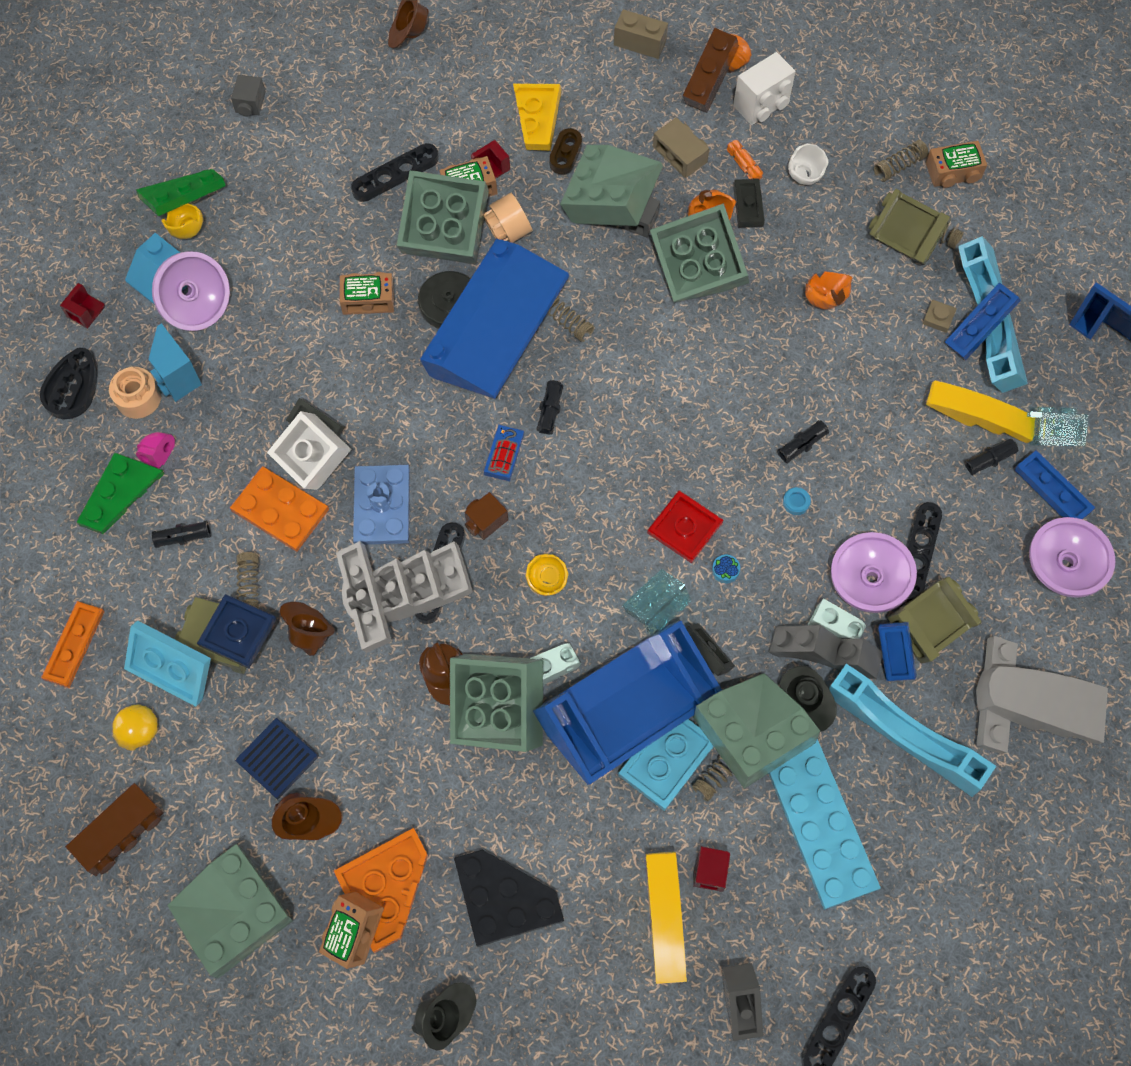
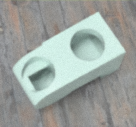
(837, 621)
(558, 662)

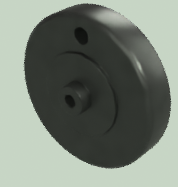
(440, 294)

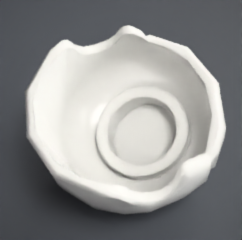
(808, 158)

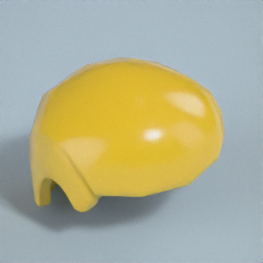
(185, 214)
(547, 569)
(134, 727)

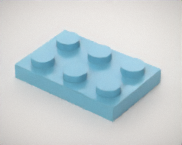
(167, 663)
(667, 763)

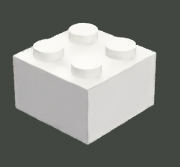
(764, 88)
(309, 450)

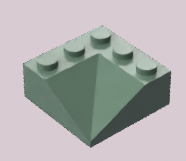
(610, 186)
(442, 217)
(700, 255)
(495, 702)
(755, 727)
(228, 912)

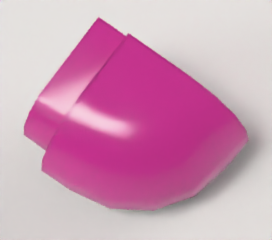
(155, 448)

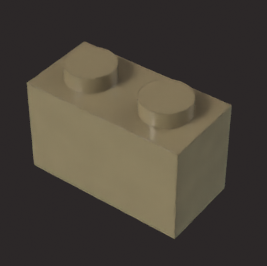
(640, 34)
(681, 147)

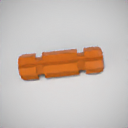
(744, 160)

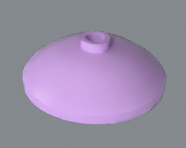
(206, 292)
(1080, 544)
(875, 556)

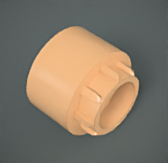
(507, 219)
(135, 392)

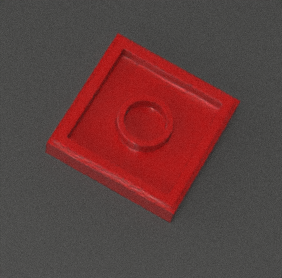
(685, 526)

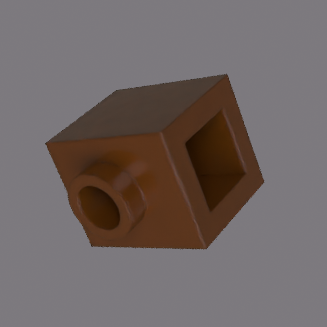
(485, 516)

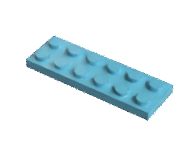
(823, 828)

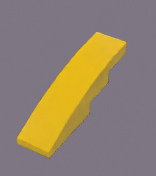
(976, 408)
(666, 917)

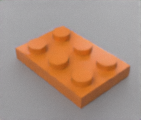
(279, 508)

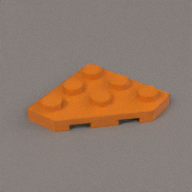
(390, 879)

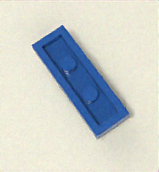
(982, 321)
(1053, 487)

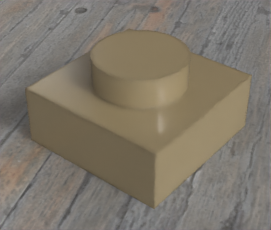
(939, 316)

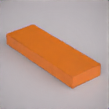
(72, 644)

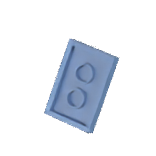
(381, 504)

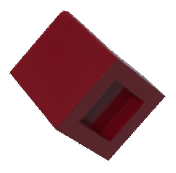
(497, 157)
(81, 306)
(712, 869)

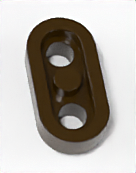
(565, 153)

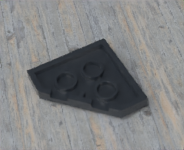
(503, 899)

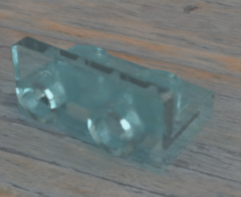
(1059, 428)
(658, 601)

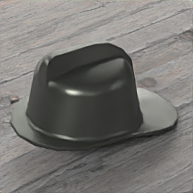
(812, 694)
(445, 1016)

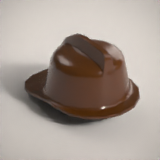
(408, 23)
(305, 626)
(435, 670)
(305, 817)

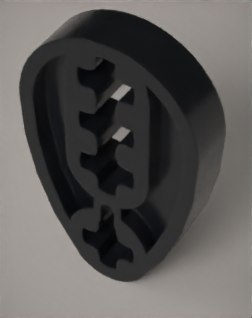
(82, 392)

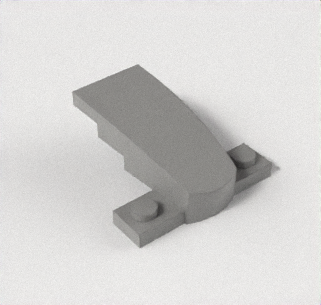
(398, 588)
(1034, 701)

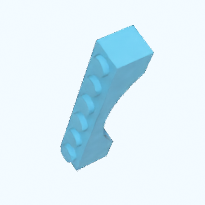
(1001, 345)
(949, 759)

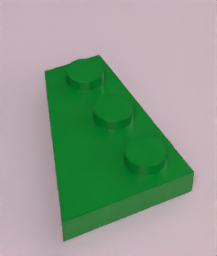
(180, 191)
(117, 490)

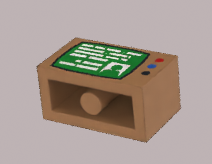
(956, 164)
(475, 169)
(367, 293)
(351, 930)

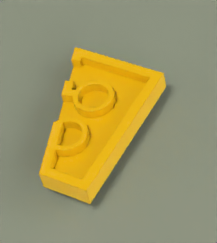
(538, 113)

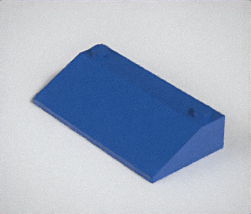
(1100, 308)
(494, 319)
(628, 702)

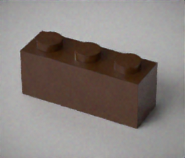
(710, 70)
(115, 830)

